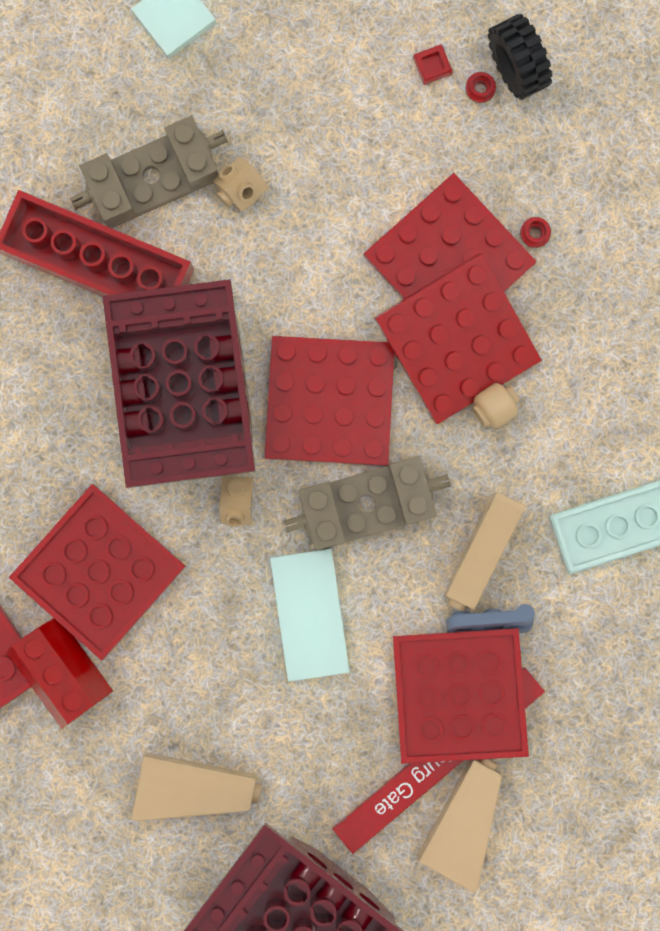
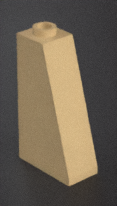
(483, 551)
(188, 788)
(463, 827)

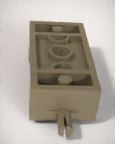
(119, 185)
(401, 497)

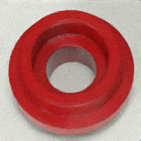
(480, 78)
(544, 228)

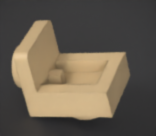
(236, 500)

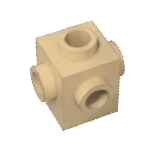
(239, 184)

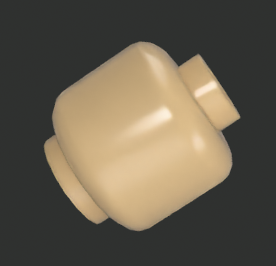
(495, 406)

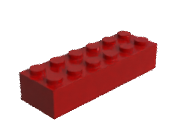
(86, 250)

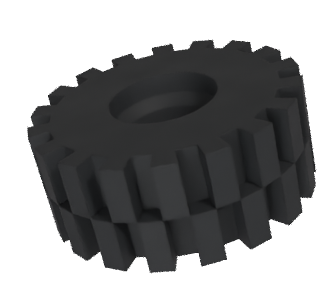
(520, 56)

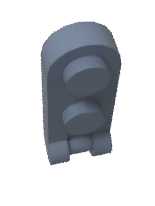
(492, 620)

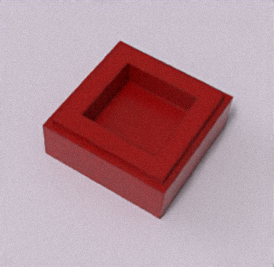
(432, 64)

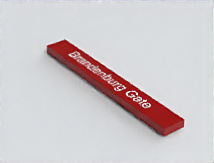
(405, 789)

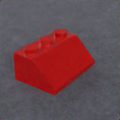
(59, 672)

